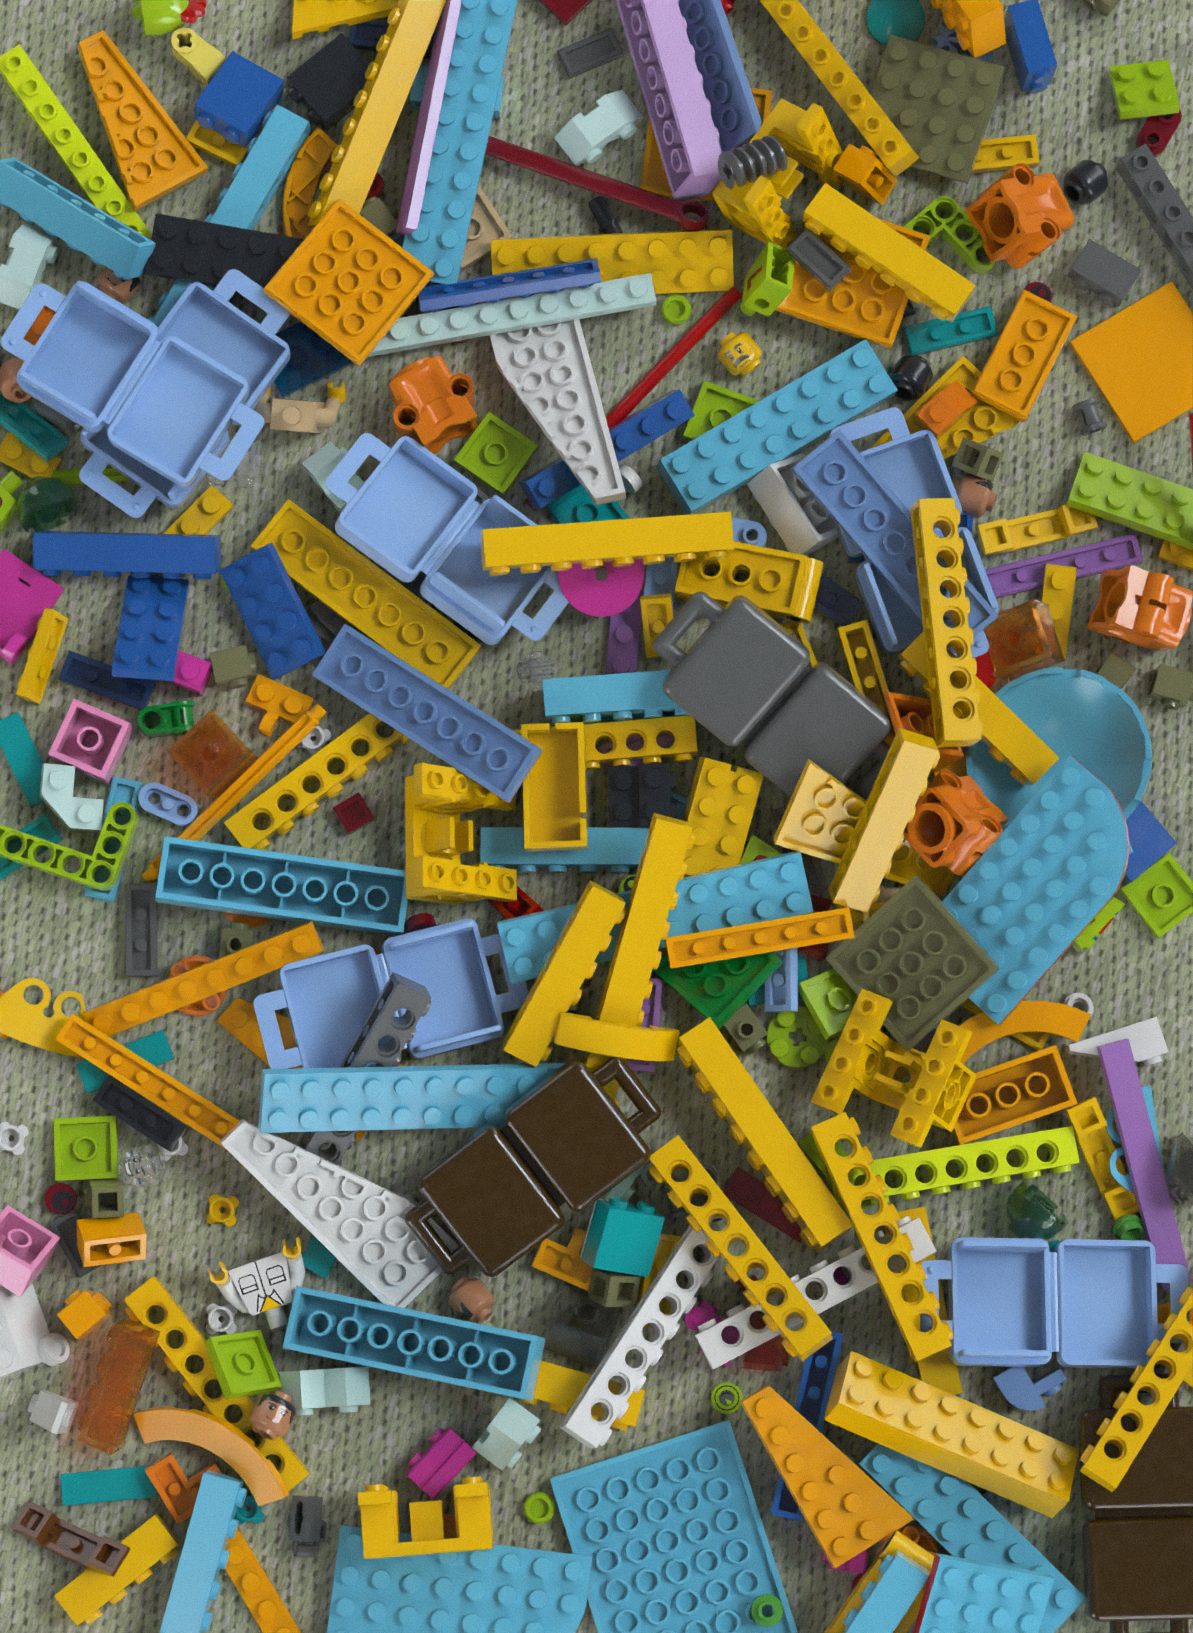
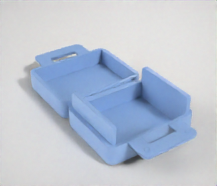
(227, 336)
(108, 367)
(913, 471)
(426, 519)
(336, 991)
(1083, 1301)

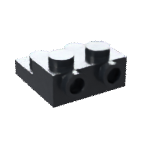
(639, 793)

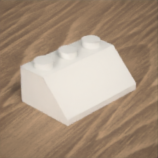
(792, 508)
(20, 1330)

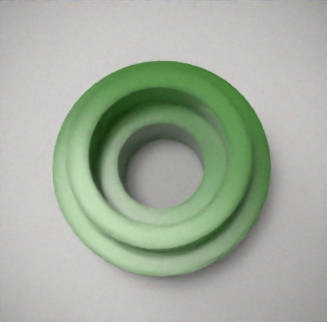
(1128, 1227)
(757, 1610)

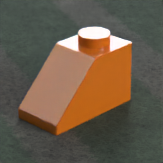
(945, 409)

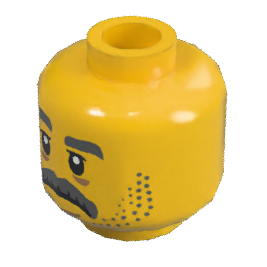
(739, 353)

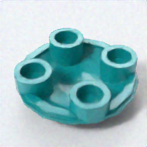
(895, 18)

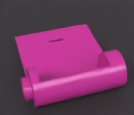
(21, 604)

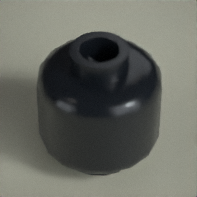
(1085, 182)
(911, 377)

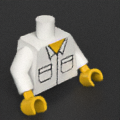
(264, 1284)

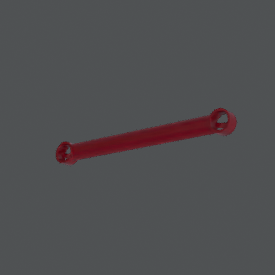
(599, 184)

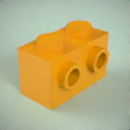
(865, 173)
(111, 1239)
(85, 1312)

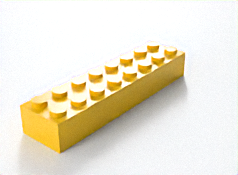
(606, 541)
(763, 1135)
(952, 1434)

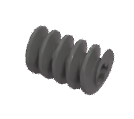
(751, 160)

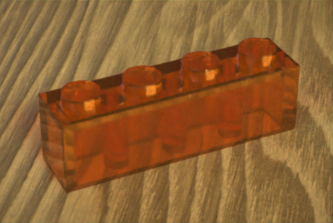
(117, 1385)

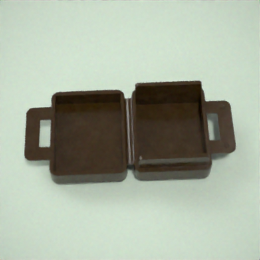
(507, 1184)
(1143, 1530)

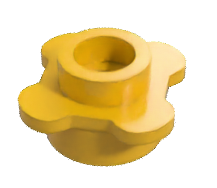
(217, 1202)

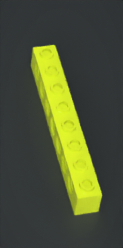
(67, 139)
(1059, 1142)

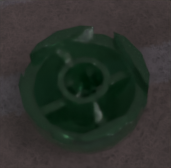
(45, 503)
(1033, 1213)

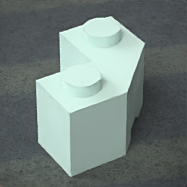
(589, 133)
(29, 256)
(320, 467)
(57, 793)
(327, 1388)
(507, 1434)

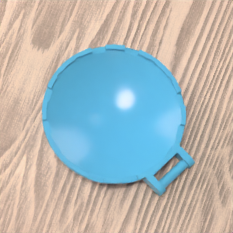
(1077, 717)

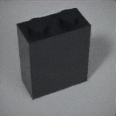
(329, 82)

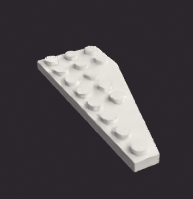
(558, 387)
(344, 1211)

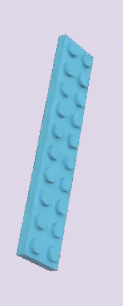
(462, 136)
(706, 901)
(393, 1096)

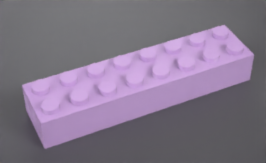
(673, 95)

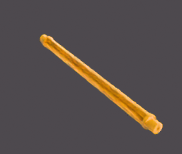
(245, 782)

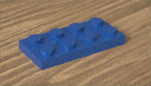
(272, 611)
(150, 628)

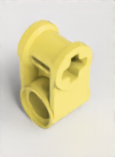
(200, 58)

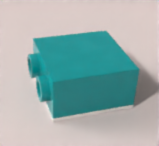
(622, 1236)

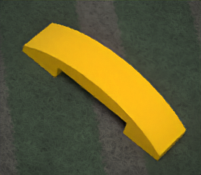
(1034, 530)
(616, 1039)
(1097, 1149)

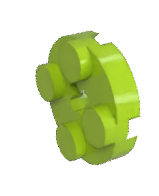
(782, 1046)

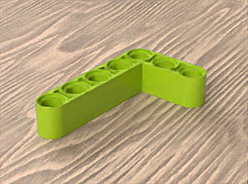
(947, 230)
(61, 855)

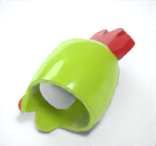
(167, 16)

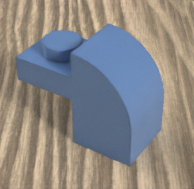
(1021, 1392)

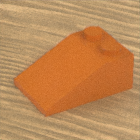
(916, 716)

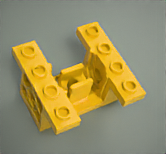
(807, 141)
(437, 838)
(876, 1065)
(382, 1524)

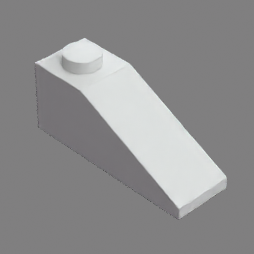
(1144, 1037)
(52, 1411)

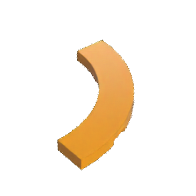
(303, 181)
(1027, 1017)
(219, 1438)

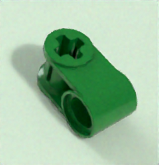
(169, 718)

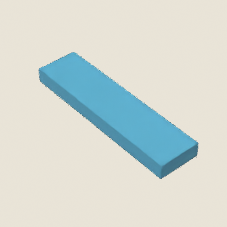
(120, 791)

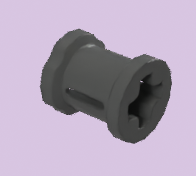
(1089, 416)

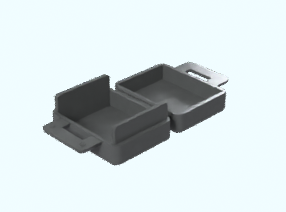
(756, 685)

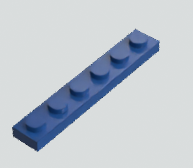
(511, 284)

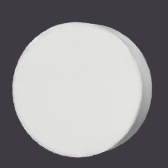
(630, 479)
(53, 1349)

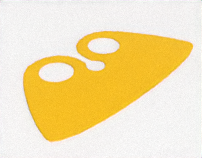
(27, 1021)

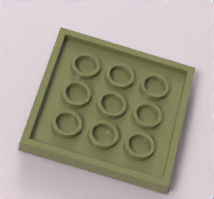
(937, 104)
(916, 959)

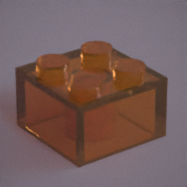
(1023, 640)
(212, 754)

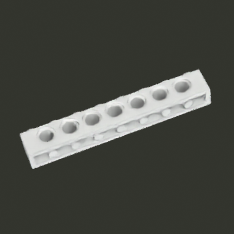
(719, 1352)
(579, 1420)

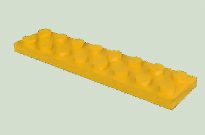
(674, 258)
(367, 596)

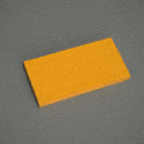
(1024, 355)

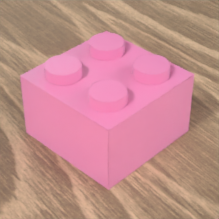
(91, 741)
(23, 1250)

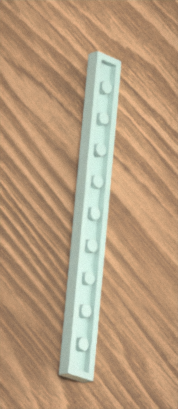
(518, 314)

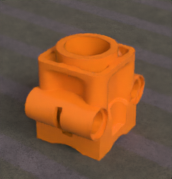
(1020, 215)
(428, 397)
(1141, 608)
(954, 823)

